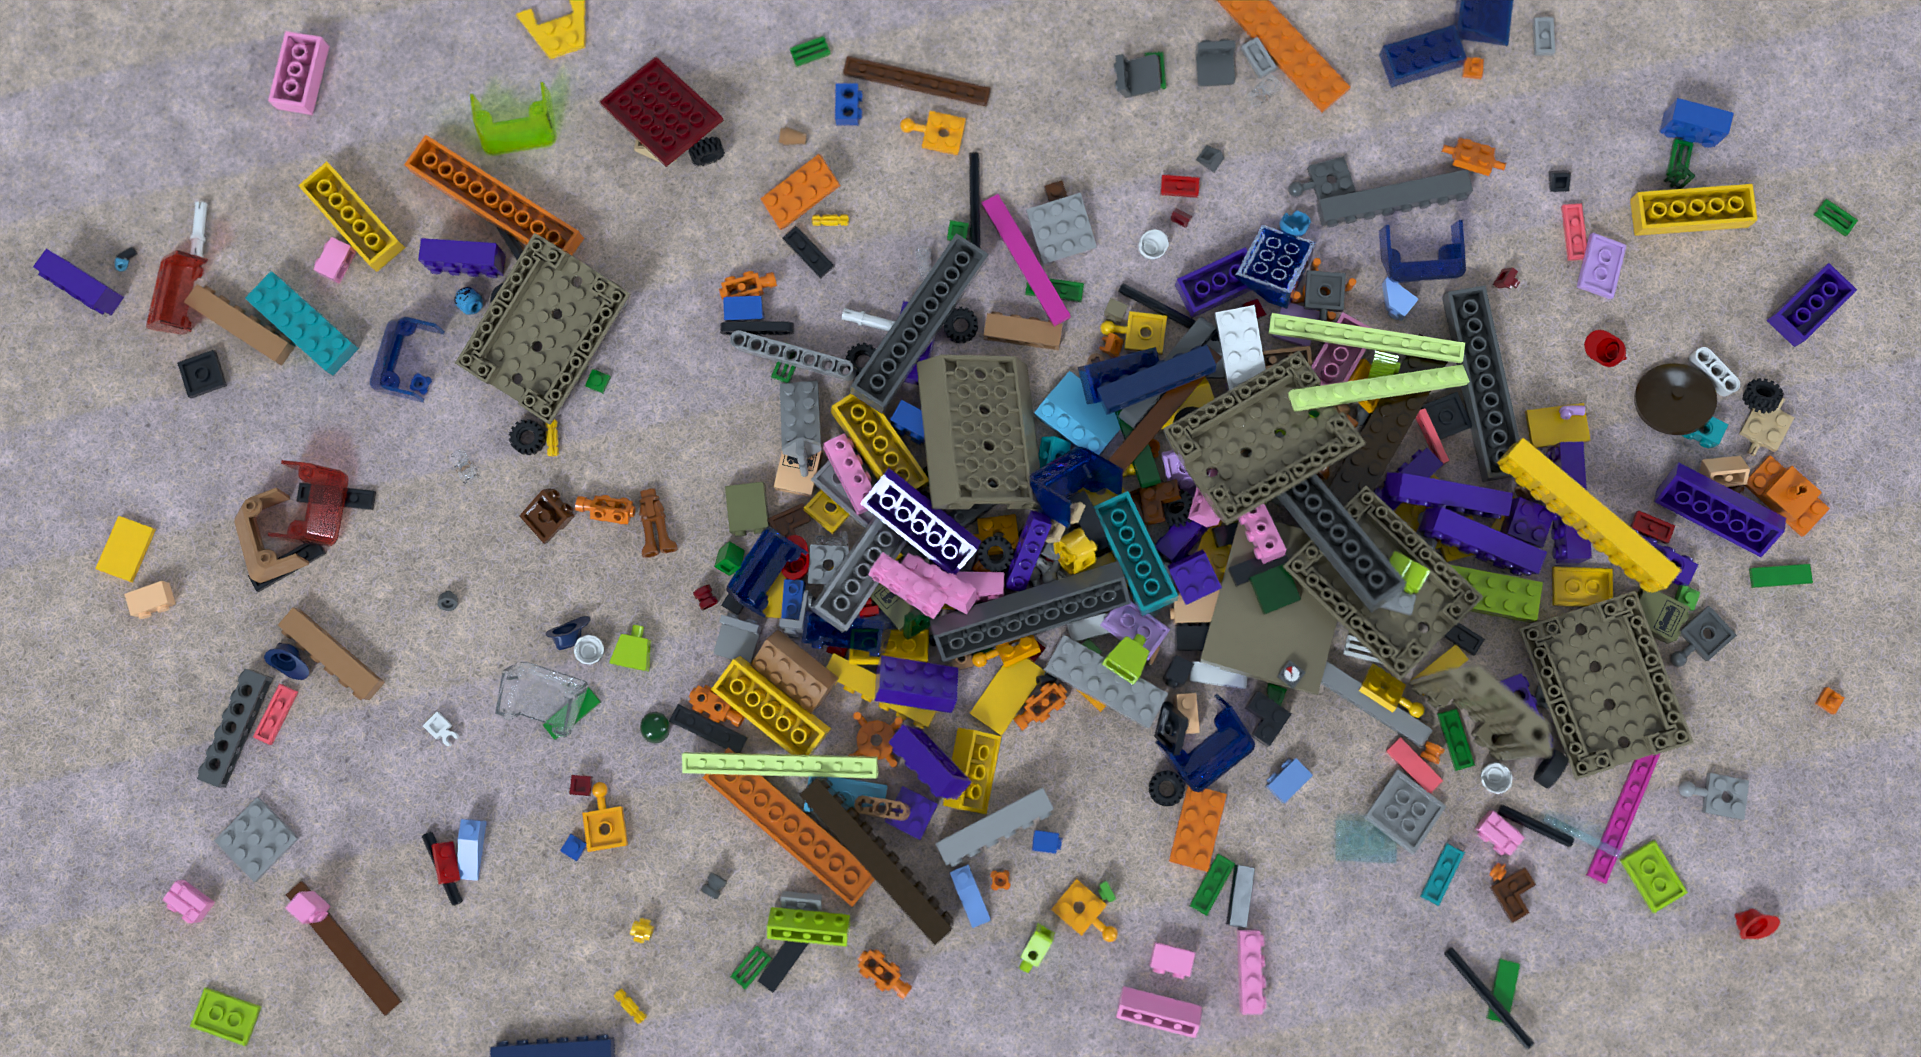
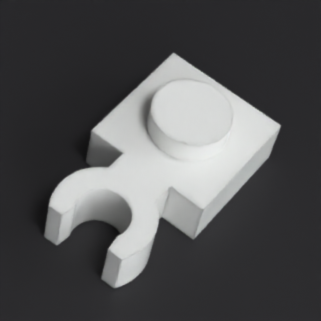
(438, 728)

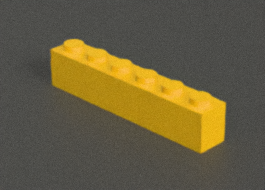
(863, 681)

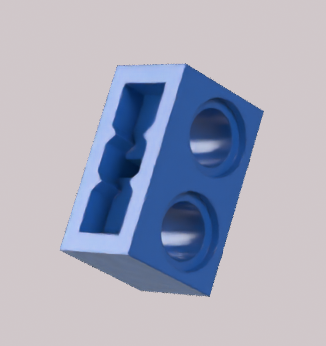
(845, 104)
(792, 599)
(1046, 842)

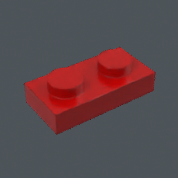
(1180, 186)
(1652, 527)
(445, 862)

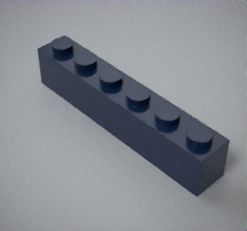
(1156, 379)
(563, 1047)

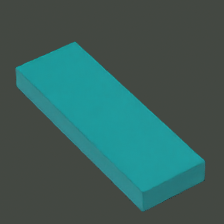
(1442, 874)

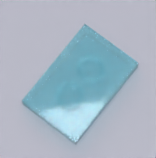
(1363, 843)

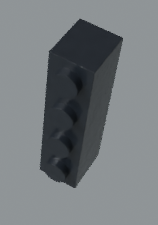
(1191, 637)

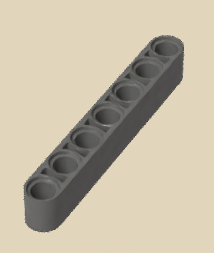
(1197, 335)

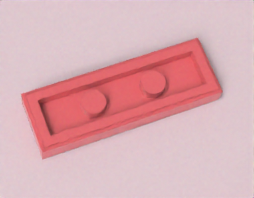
(1574, 231)
(1431, 436)
(275, 714)
(1414, 765)

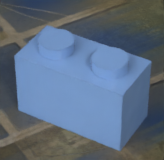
(1288, 780)

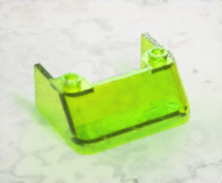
(516, 134)

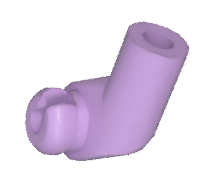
(1567, 411)

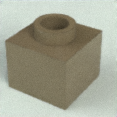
(1115, 311)

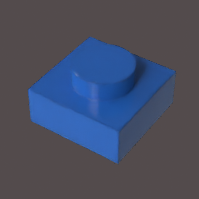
(573, 847)

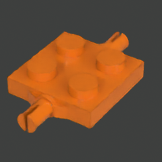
(1474, 156)

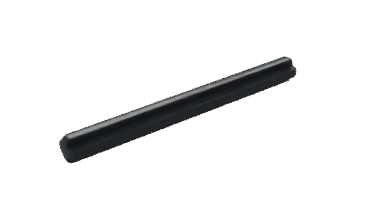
(974, 178)
(1159, 307)
(1489, 998)

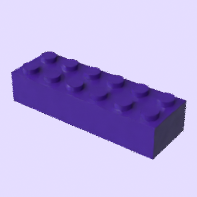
(1447, 494)
(1720, 510)
(915, 520)
(1481, 541)
(1569, 546)

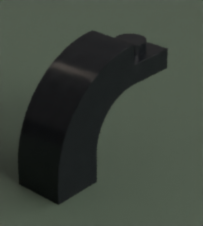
(1091, 524)

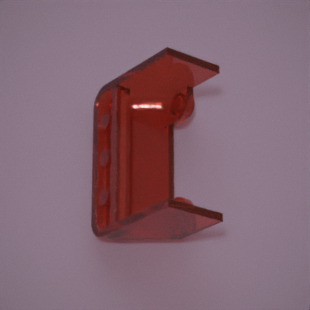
(172, 287)
(323, 507)

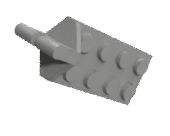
(800, 421)

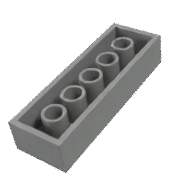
(851, 584)
(1084, 671)
(995, 826)

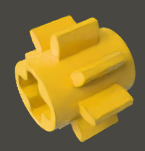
(642, 930)

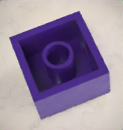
(1528, 522)
(1194, 577)
(920, 813)

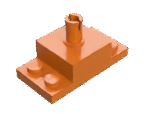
(1787, 494)

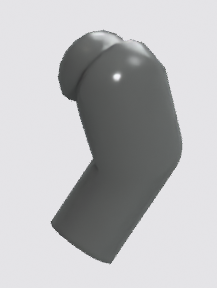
(1361, 416)

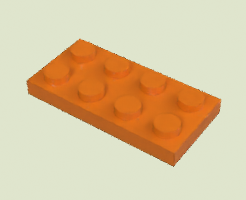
(800, 192)
(1197, 828)

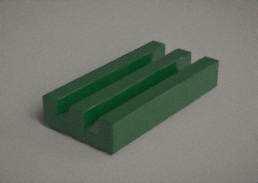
(1674, 182)

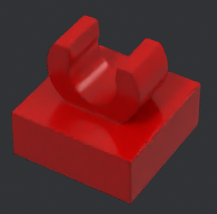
(869, 610)

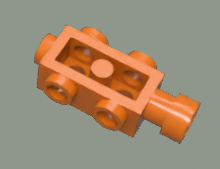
(743, 284)
(611, 511)
(710, 702)
(1044, 702)
(878, 971)

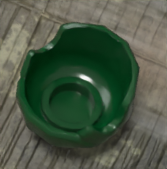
(654, 727)

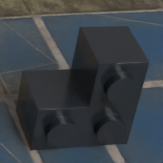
(1272, 718)

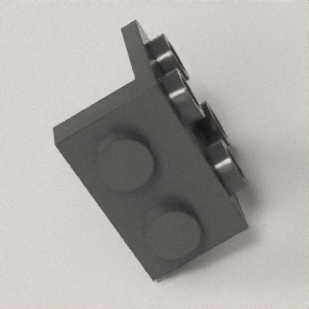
(1215, 62)
(1137, 75)

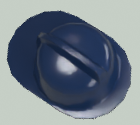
(568, 633)
(287, 661)

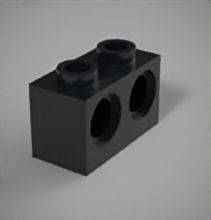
(1177, 672)

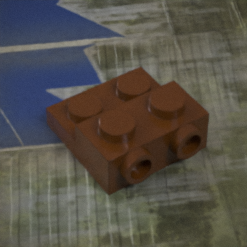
(547, 514)

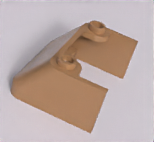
(262, 562)

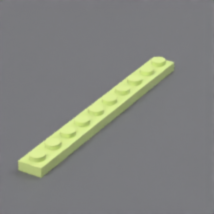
(1366, 338)
(1378, 387)
(780, 764)

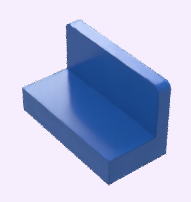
(743, 308)

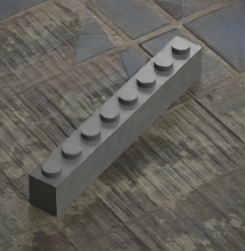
(1394, 198)

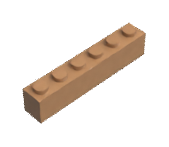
(240, 325)
(331, 654)

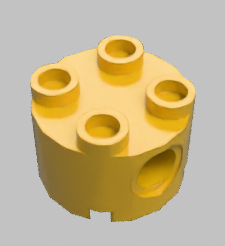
(1075, 551)

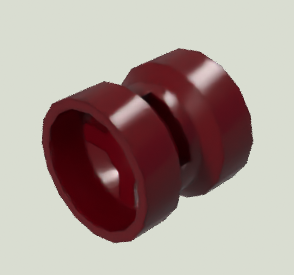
(705, 597)

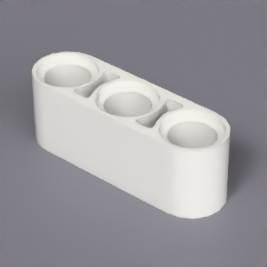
(1709, 362)
(1087, 628)
(1214, 675)

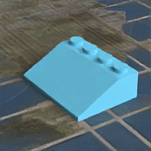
(1074, 419)

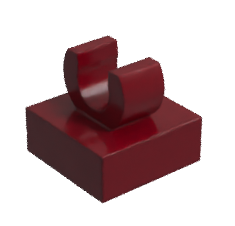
(1507, 279)
(580, 785)

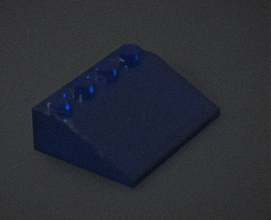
(1484, 20)
(1276, 265)

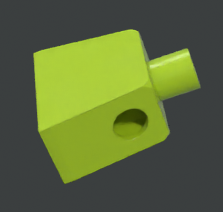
(632, 650)
(1128, 658)
(1040, 942)

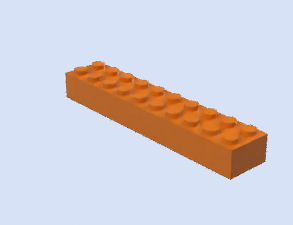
(488, 196)

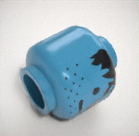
(468, 300)

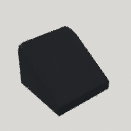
(1559, 180)

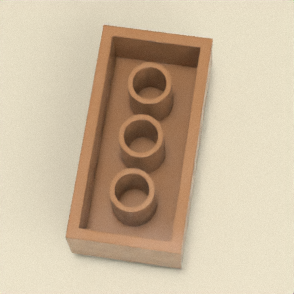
(794, 671)

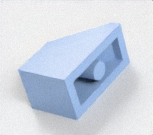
(1397, 299)

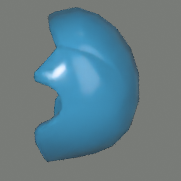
(1295, 224)

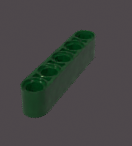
(1144, 464)

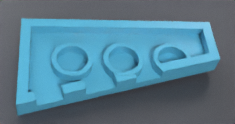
(853, 789)

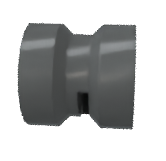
(714, 884)

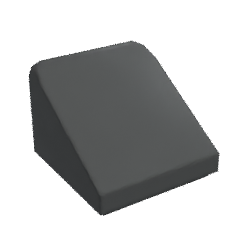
(1210, 158)

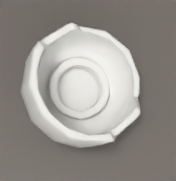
(1153, 244)
(588, 649)
(1499, 774)

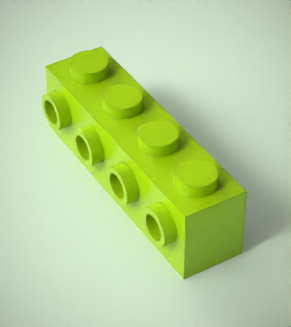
(808, 926)

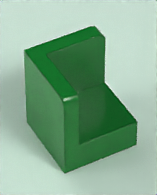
(729, 558)

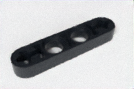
(758, 328)

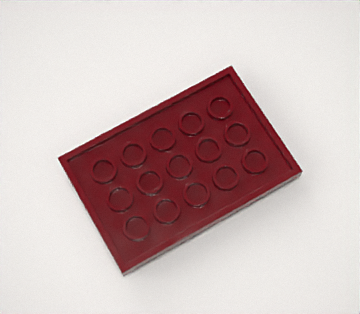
(661, 111)

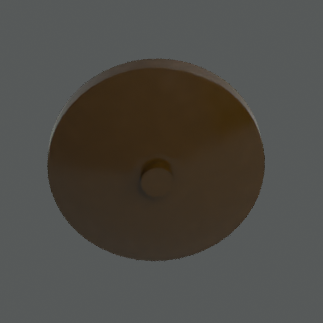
(1675, 399)

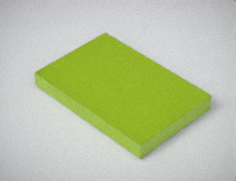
(1653, 876)
(225, 1016)

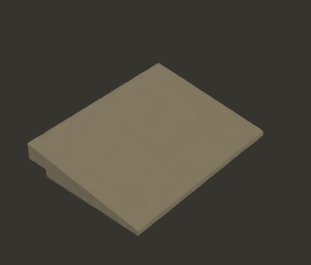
(1261, 644)

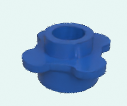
(414, 386)

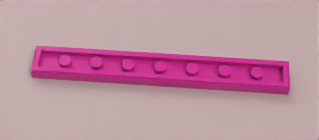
(1026, 260)
(1622, 816)

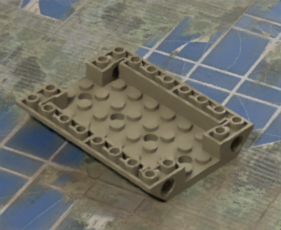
(524, 316)
(1247, 420)
(957, 431)
(1386, 633)
(1628, 674)
(1500, 712)

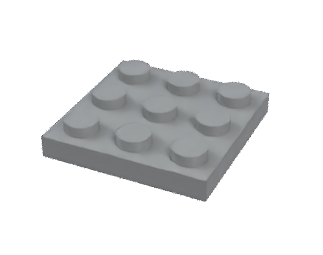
(1061, 228)
(1405, 811)
(256, 839)

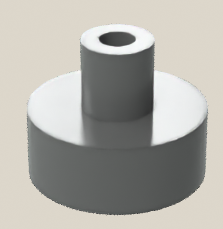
(447, 601)

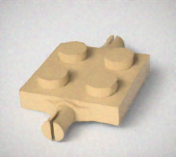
(1766, 429)

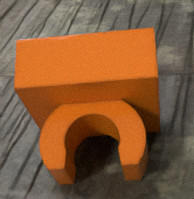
(1473, 68)
(1112, 346)
(1830, 700)

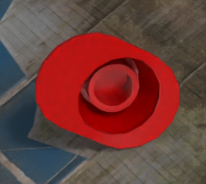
(1605, 348)
(798, 568)
(1755, 924)

